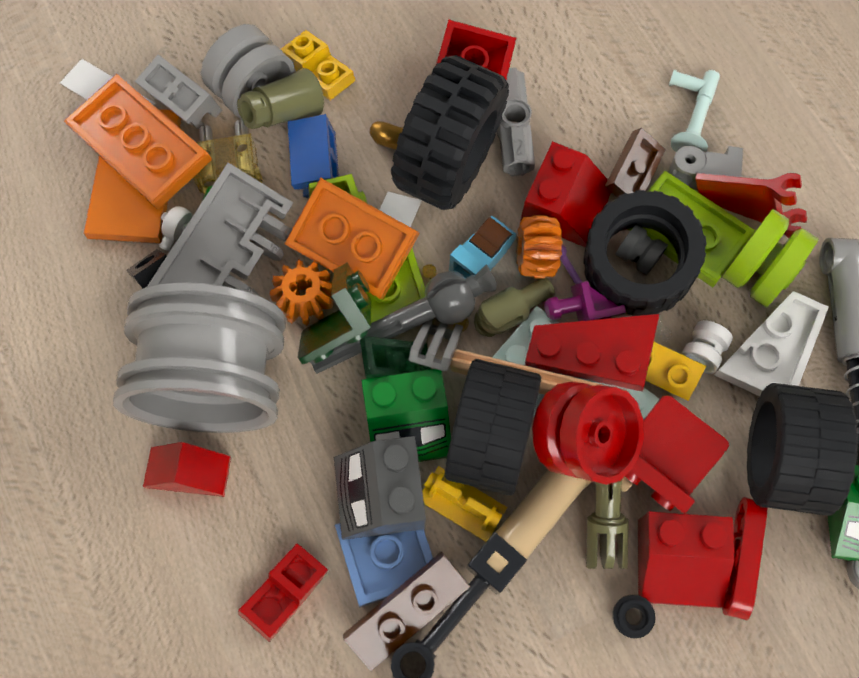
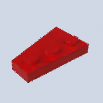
(596, 350)

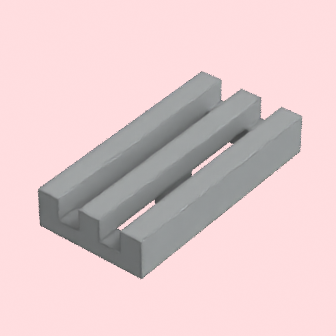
(439, 333)

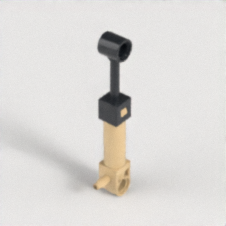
(502, 557)

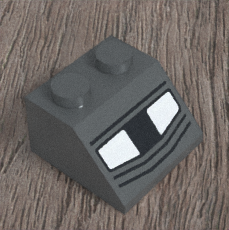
(380, 489)

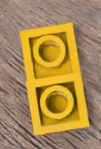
(314, 54)

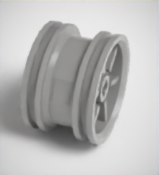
(200, 358)

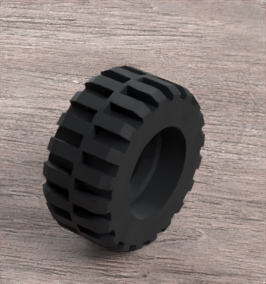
(449, 132)

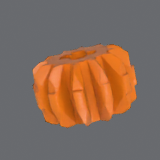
(539, 246)
(288, 288)

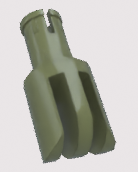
(511, 307)
(608, 522)

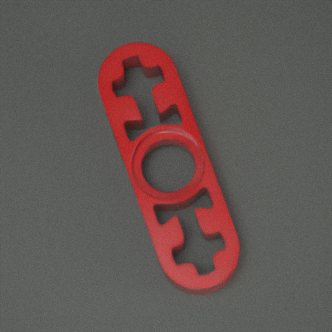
(748, 547)

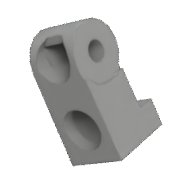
(692, 160)

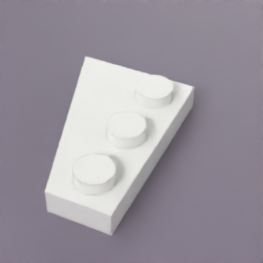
(778, 347)

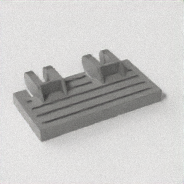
(224, 234)

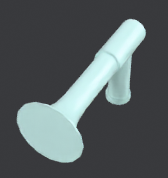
(706, 89)

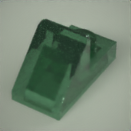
(388, 357)

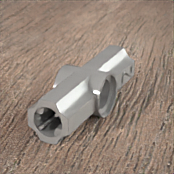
(516, 137)

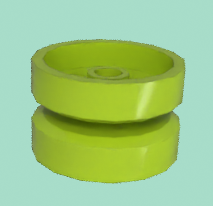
(769, 258)

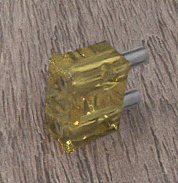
(236, 150)

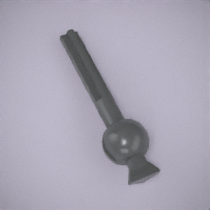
(447, 297)

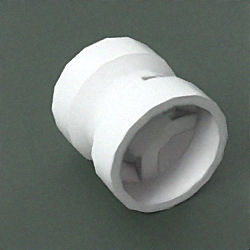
(708, 344)

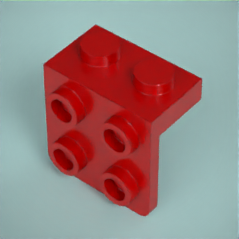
(676, 453)

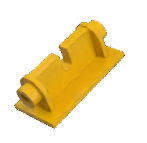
(673, 371)
(463, 504)

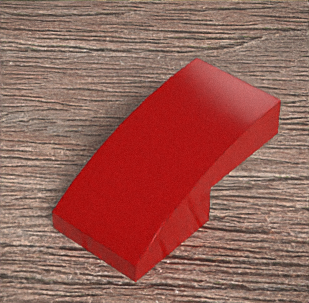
(283, 592)

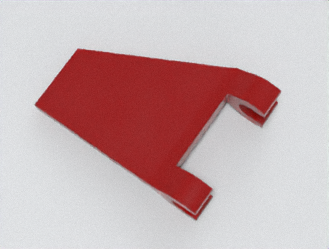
(754, 196)

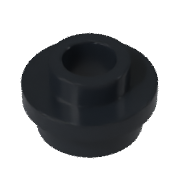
(646, 621)

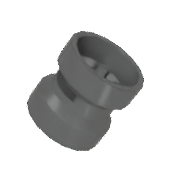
(641, 249)

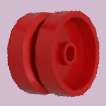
(588, 431)

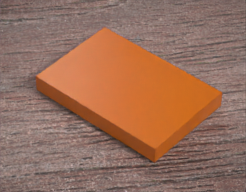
(344, 229)

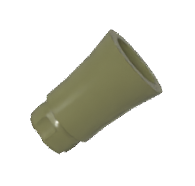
(282, 100)

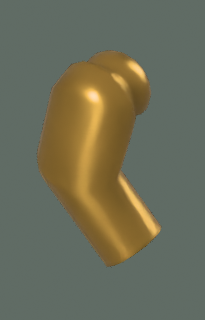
(385, 134)

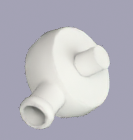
(173, 225)

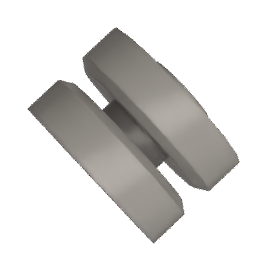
(241, 62)

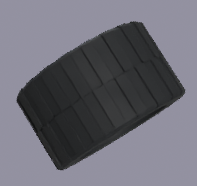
(657, 213)
(492, 426)
(802, 449)

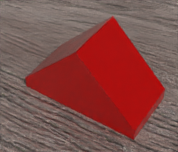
(187, 469)

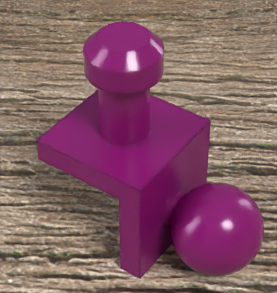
(585, 302)

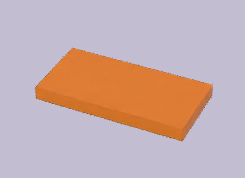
(138, 141)
(119, 210)

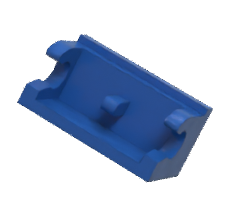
(312, 151)

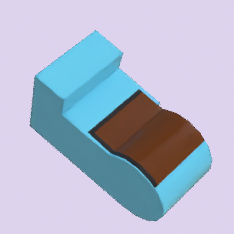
(482, 248)

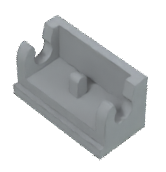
(177, 92)

